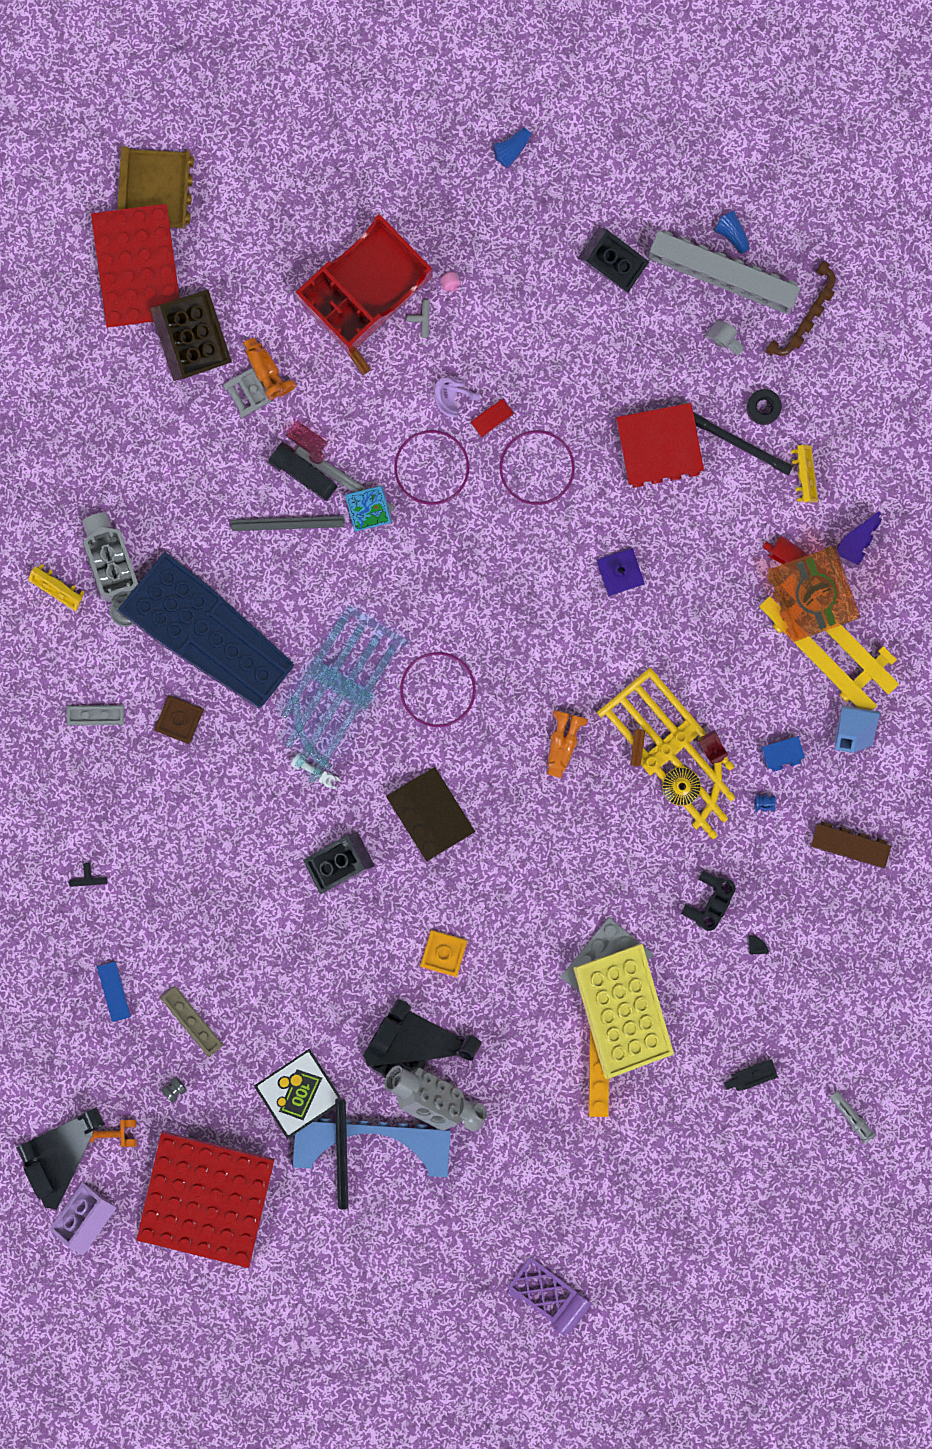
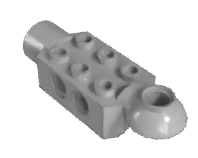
(109, 563)
(433, 1099)

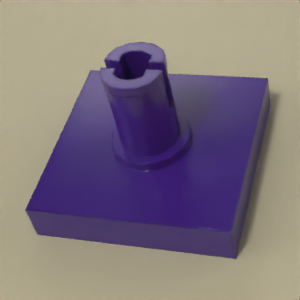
(620, 572)

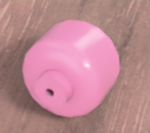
(450, 281)

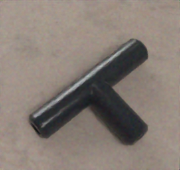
(88, 880)

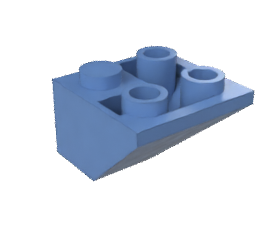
(855, 729)

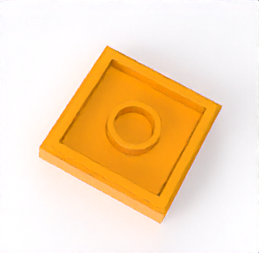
(443, 953)

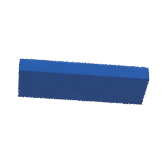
(114, 991)

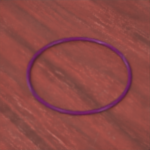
(396, 460)
(545, 502)
(437, 725)

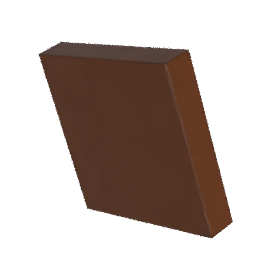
(179, 719)

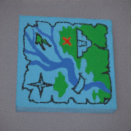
(368, 508)

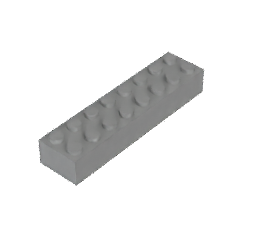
(723, 272)

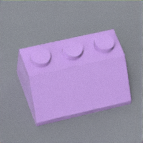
(82, 1219)

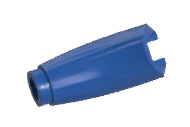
(508, 150)
(731, 228)

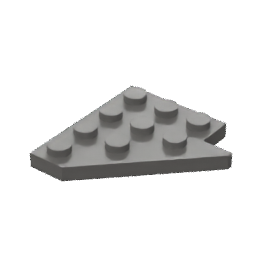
(607, 940)

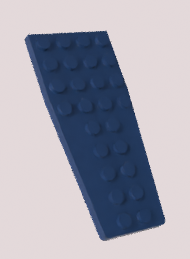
(205, 631)

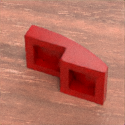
(492, 417)

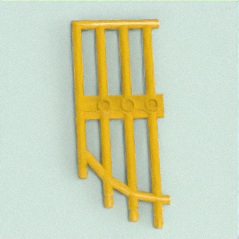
(671, 745)

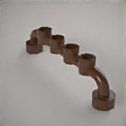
(816, 309)

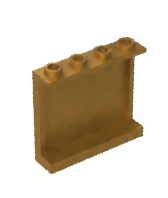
(157, 179)

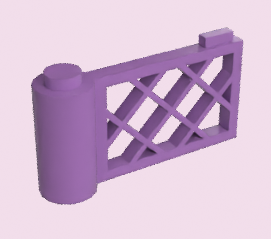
(570, 1312)

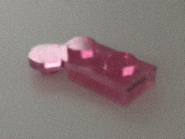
(308, 441)

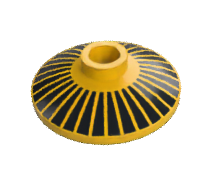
(672, 791)

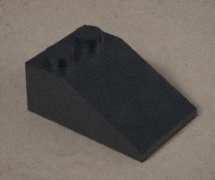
(613, 259)
(339, 862)

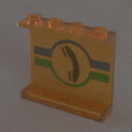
(813, 594)

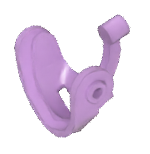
(447, 404)

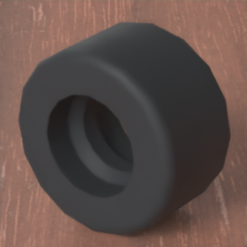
(755, 415)

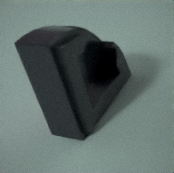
(757, 946)

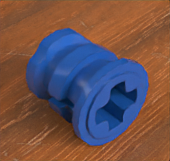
(764, 803)

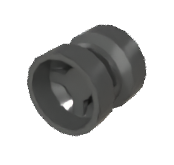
(174, 1089)

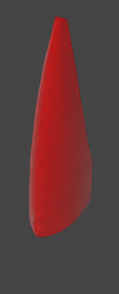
(783, 551)

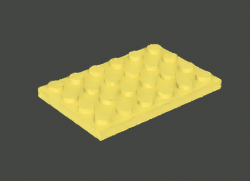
(623, 1011)

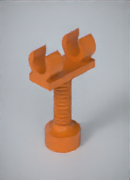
(121, 1134)

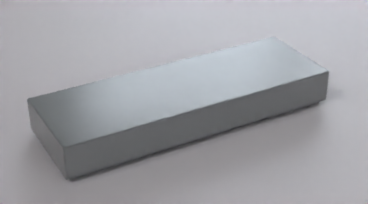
(95, 715)

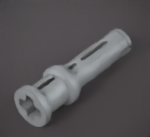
(860, 1127)

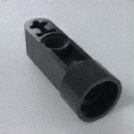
(286, 460)

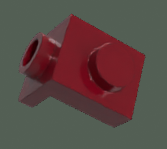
(712, 747)

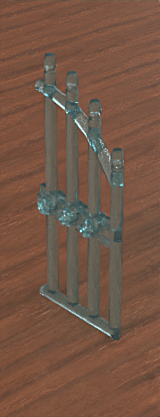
(339, 684)

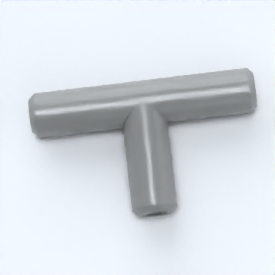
(424, 318)

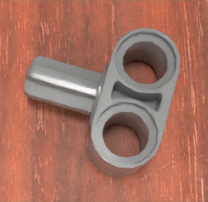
(723, 336)

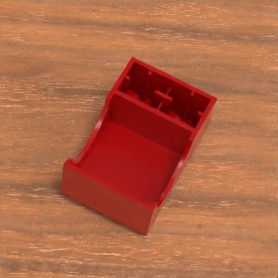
(364, 285)

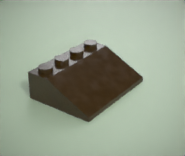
(190, 335)
(430, 814)

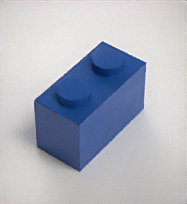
(783, 753)

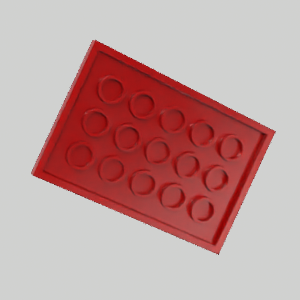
(134, 262)

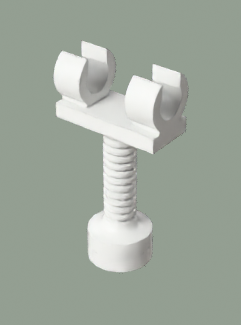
(324, 777)

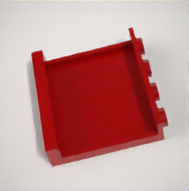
(660, 445)

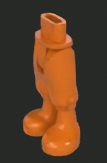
(267, 370)
(563, 747)

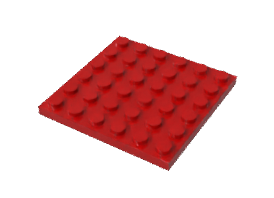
(205, 1199)

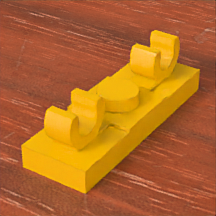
(806, 474)
(55, 588)

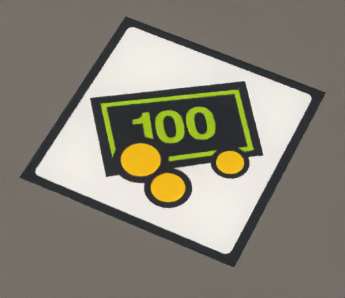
(298, 1093)

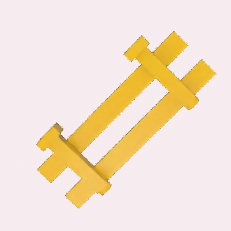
(850, 688)

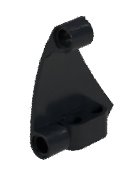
(410, 1038)
(54, 1156)

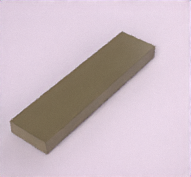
(191, 1021)

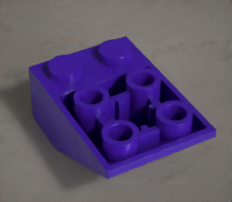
(852, 544)

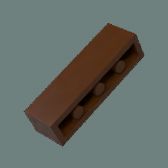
(850, 846)

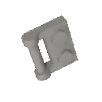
(253, 390)

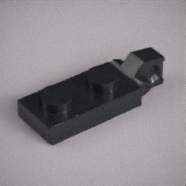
(752, 1076)

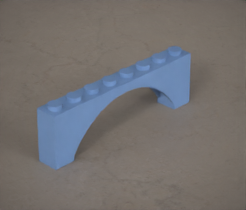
(428, 1144)

